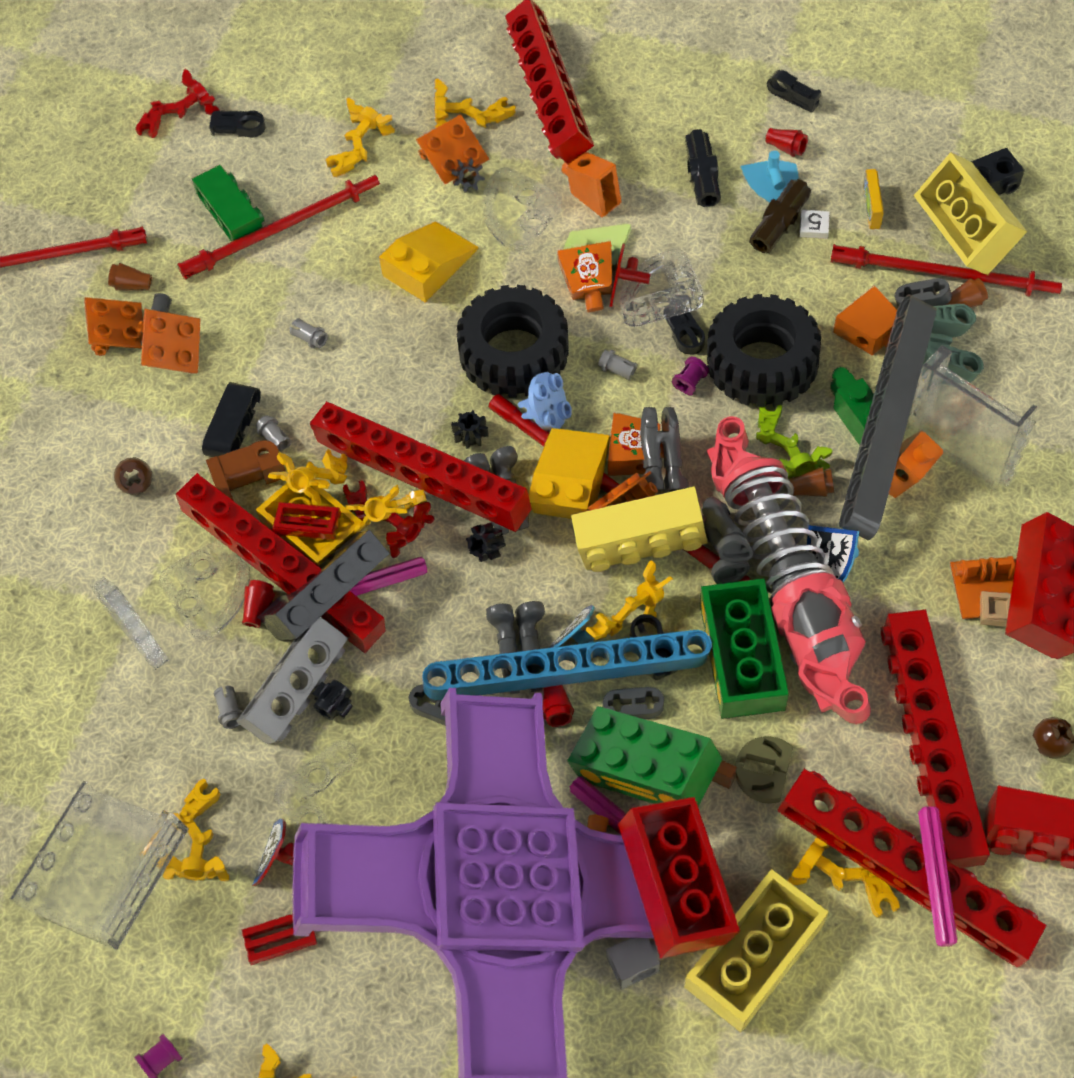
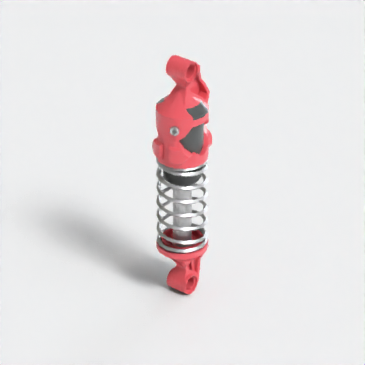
(806, 597)

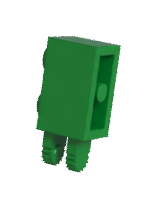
(851, 401)

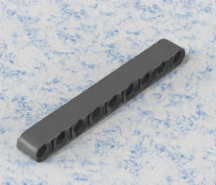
(888, 418)

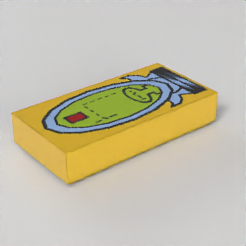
(873, 199)

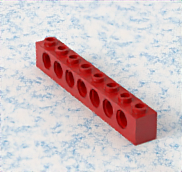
(548, 82)
(422, 466)
(274, 557)
(915, 630)
(799, 806)

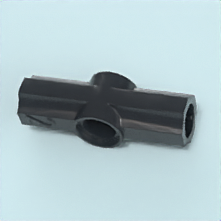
(703, 168)

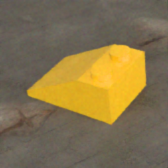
(425, 259)
(568, 473)
(313, 548)

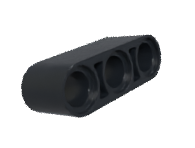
(230, 419)

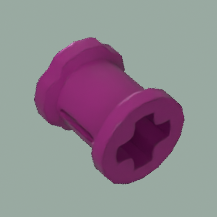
(690, 375)
(158, 1057)

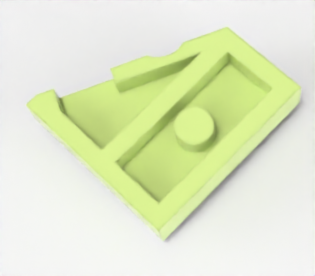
(616, 234)

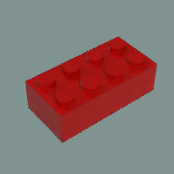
(1044, 587)
(1030, 825)
(678, 877)

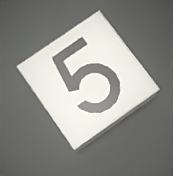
(814, 224)

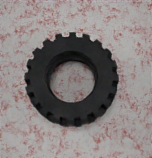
(505, 311)
(763, 379)

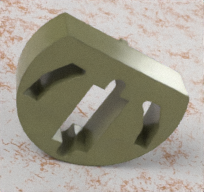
(752, 780)

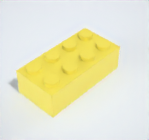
(969, 214)
(639, 529)
(773, 933)

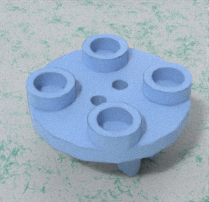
(546, 401)

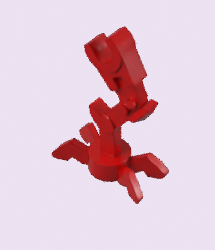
(196, 93)
(407, 528)

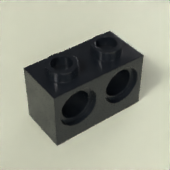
(1000, 171)

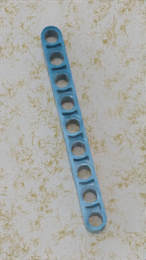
(579, 654)

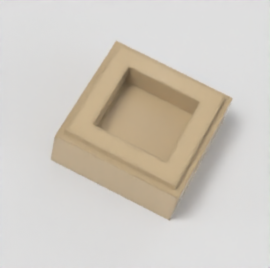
(994, 608)

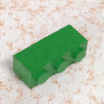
(227, 203)

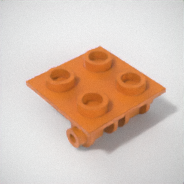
(448, 144)
(112, 324)
(170, 341)
(631, 489)
(981, 575)

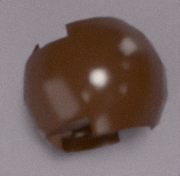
(129, 465)
(1054, 737)

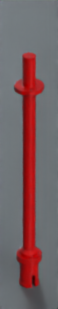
(116, 240)
(862, 257)
(208, 259)

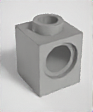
(633, 960)

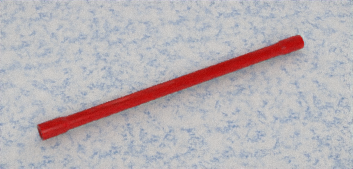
(512, 414)

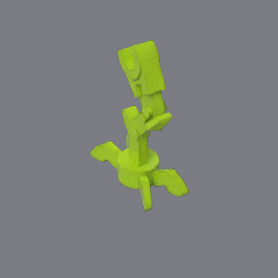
(800, 462)

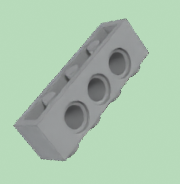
(258, 714)

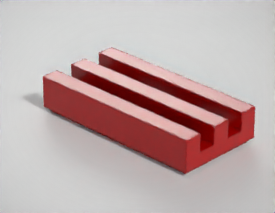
(306, 525)
(250, 944)

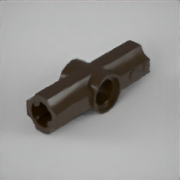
(780, 215)

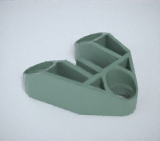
(948, 326)

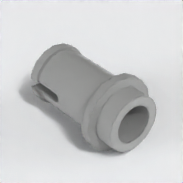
(312, 335)
(617, 364)
(269, 428)
(227, 707)

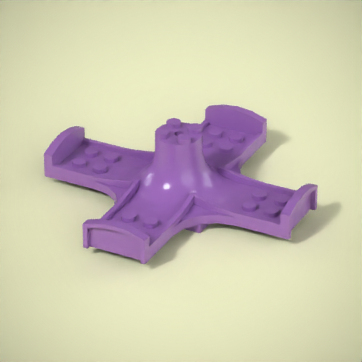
(486, 881)

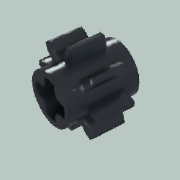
(459, 172)
(470, 429)
(485, 542)
(332, 699)

